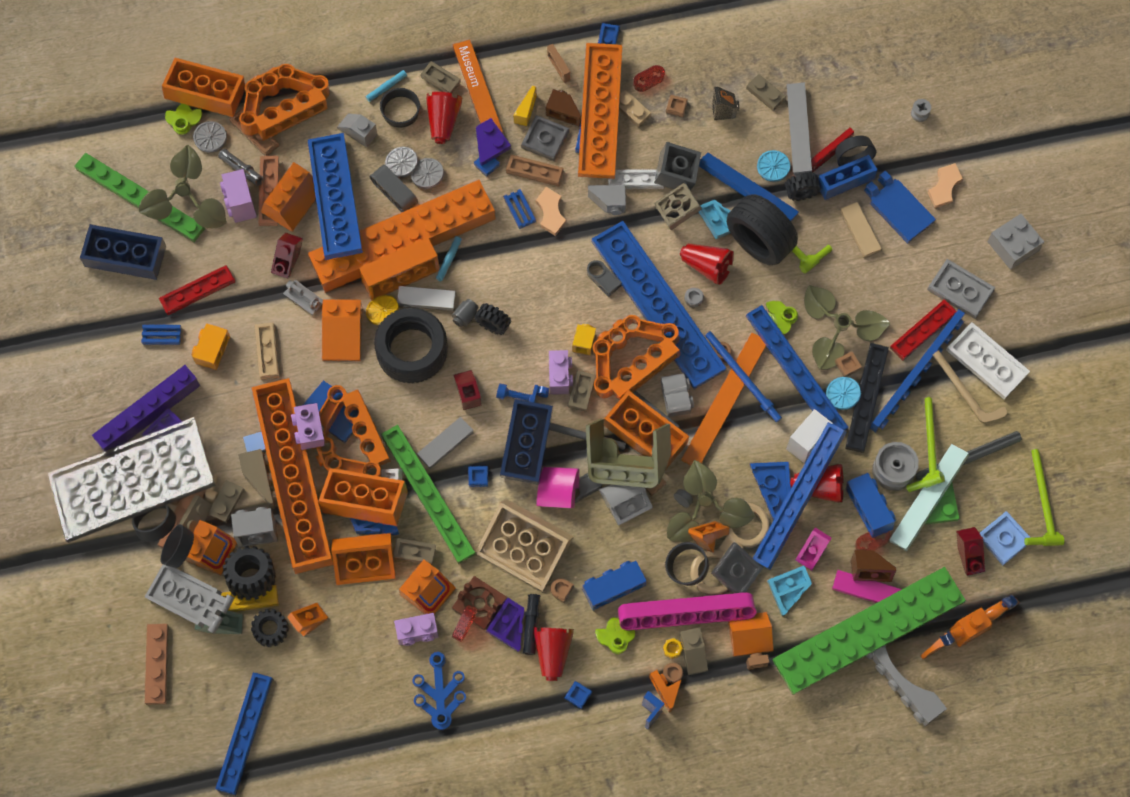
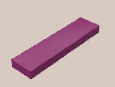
(867, 590)

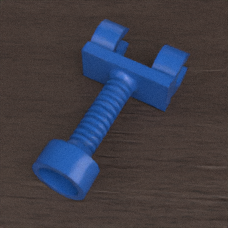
(503, 392)

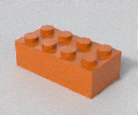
(203, 87)
(399, 268)
(634, 424)
(363, 497)

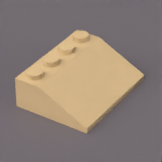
(524, 544)

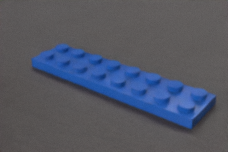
(334, 196)

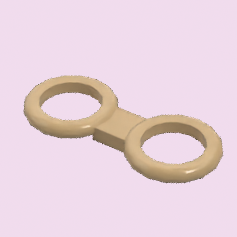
(731, 538)

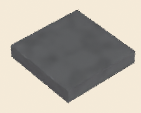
(545, 138)
(736, 569)

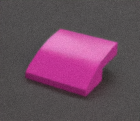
(557, 487)

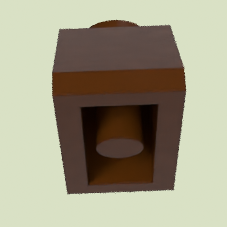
(562, 107)
(871, 566)

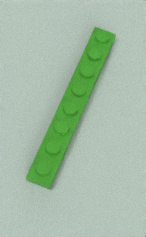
(134, 194)
(428, 494)

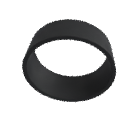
(399, 92)
(851, 143)
(158, 532)
(177, 546)
(674, 552)

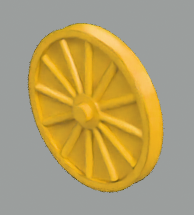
(380, 308)

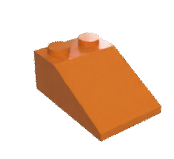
(341, 330)

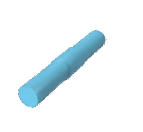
(386, 86)
(448, 258)

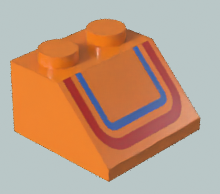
(210, 547)
(427, 588)

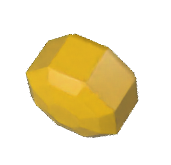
(672, 648)

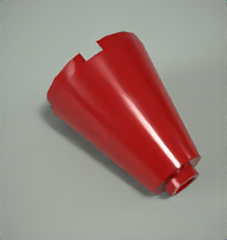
(442, 115)
(708, 261)
(830, 485)
(552, 650)

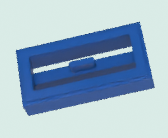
(514, 196)
(145, 334)

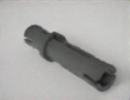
(254, 177)

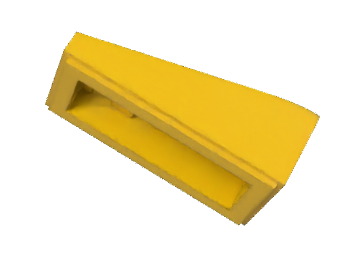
(524, 111)

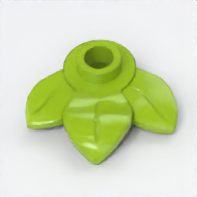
(183, 116)
(778, 312)
(613, 634)

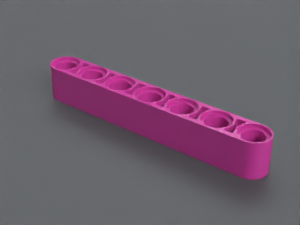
(686, 611)

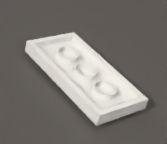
(988, 360)

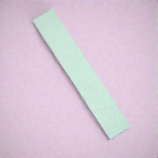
(928, 499)

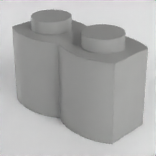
(676, 395)

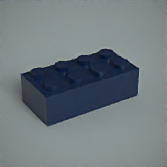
(123, 252)
(526, 441)

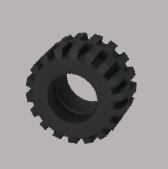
(249, 586)

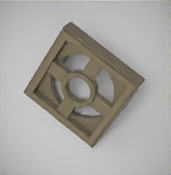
(662, 203)

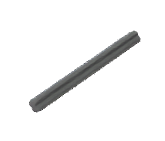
(983, 450)

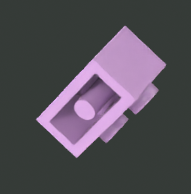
(558, 372)
(308, 426)
(416, 629)

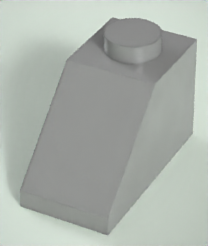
(358, 128)
(608, 197)

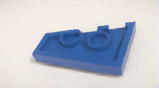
(773, 482)

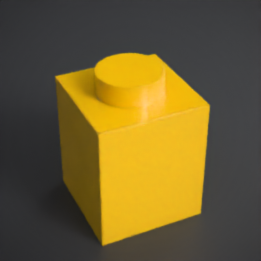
(584, 339)

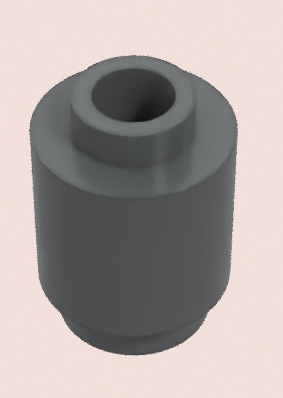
(465, 313)

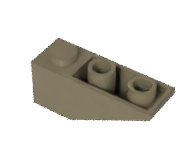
(255, 472)

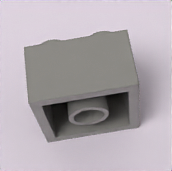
(1015, 241)
(254, 527)

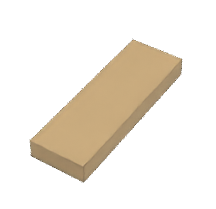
(860, 229)
(267, 350)

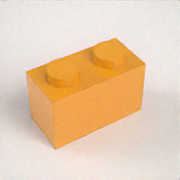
(210, 346)

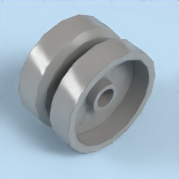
(895, 466)

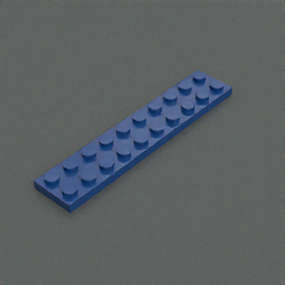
(658, 302)

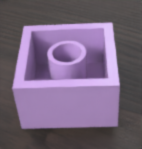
(237, 196)

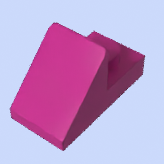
(813, 549)

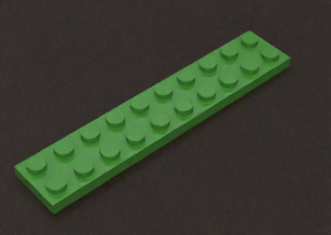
(868, 630)

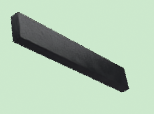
(869, 389)

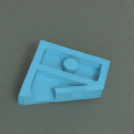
(715, 218)
(789, 587)

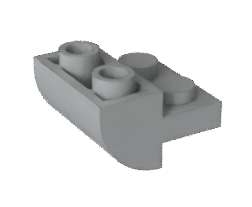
(625, 501)

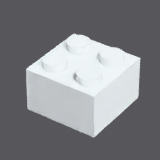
(806, 436)

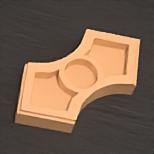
(948, 178)
(549, 203)

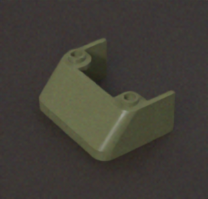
(610, 467)

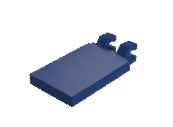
(899, 207)

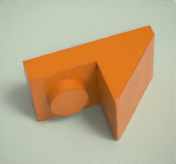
(707, 534)
(307, 618)
(667, 694)

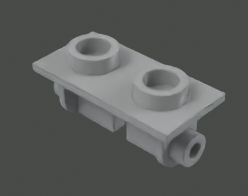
(303, 296)

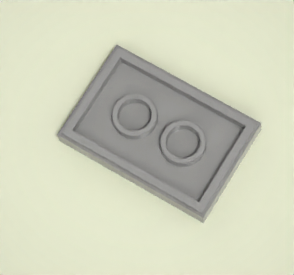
(961, 288)

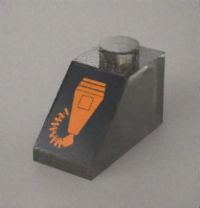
(724, 104)

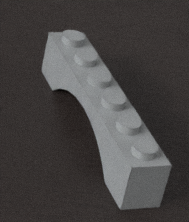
(922, 702)

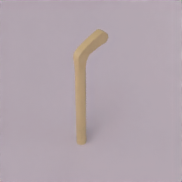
(982, 416)

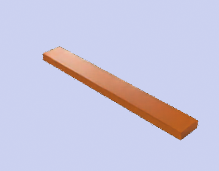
(724, 401)

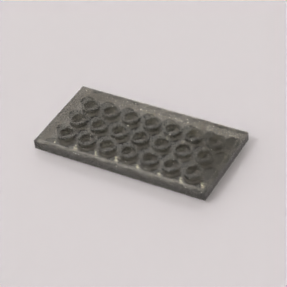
(131, 479)

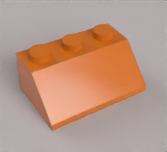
(290, 197)
(363, 558)

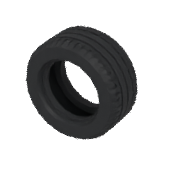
(762, 229)
(406, 320)

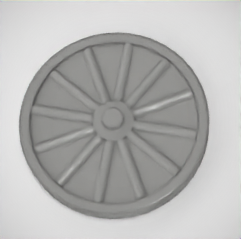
(210, 136)
(402, 161)
(428, 173)

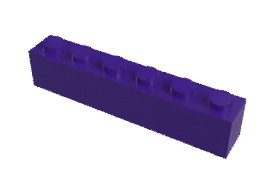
(146, 409)

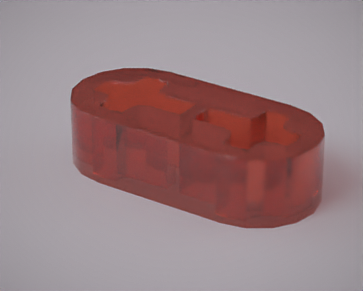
(650, 79)
(875, 544)
(464, 623)

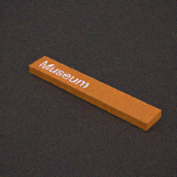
(475, 82)

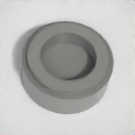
(694, 297)

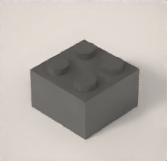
(677, 166)

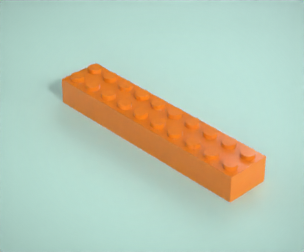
(436, 219)
(292, 478)

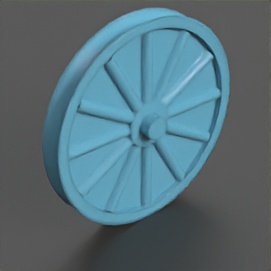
(773, 165)
(843, 393)

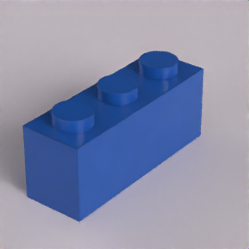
(847, 177)
(870, 505)
(614, 584)

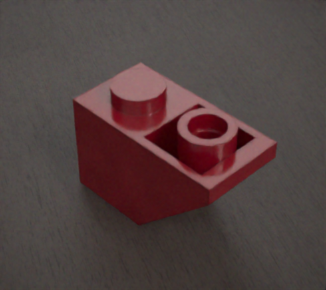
(286, 254)
(467, 390)
(971, 550)

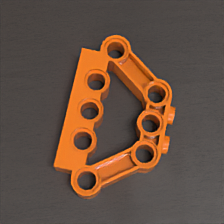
(297, 80)
(646, 330)
(328, 414)

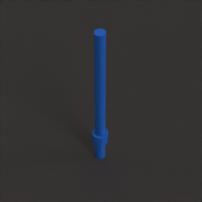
(766, 404)

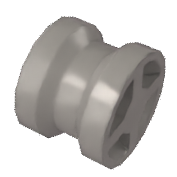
(921, 114)

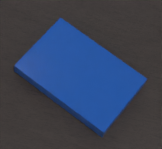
(341, 426)

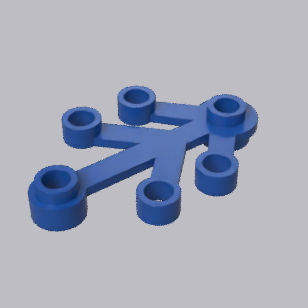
(439, 694)

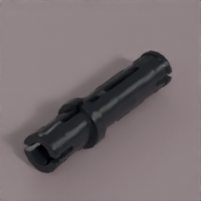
(532, 615)

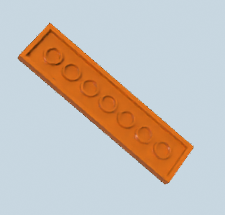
(600, 111)

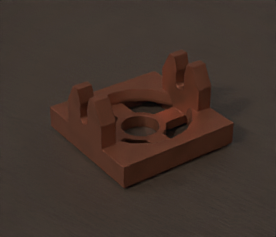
(476, 583)

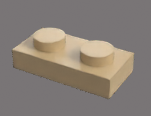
(633, 109)

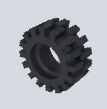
(802, 186)
(493, 319)
(261, 619)

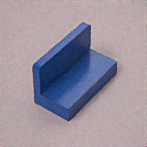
(653, 705)

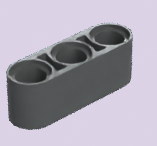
(393, 188)

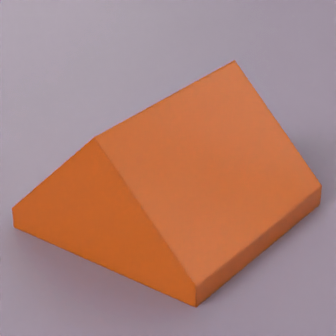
(751, 635)

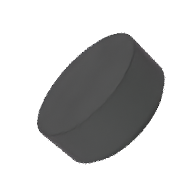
(683, 498)

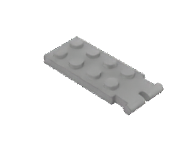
(189, 597)

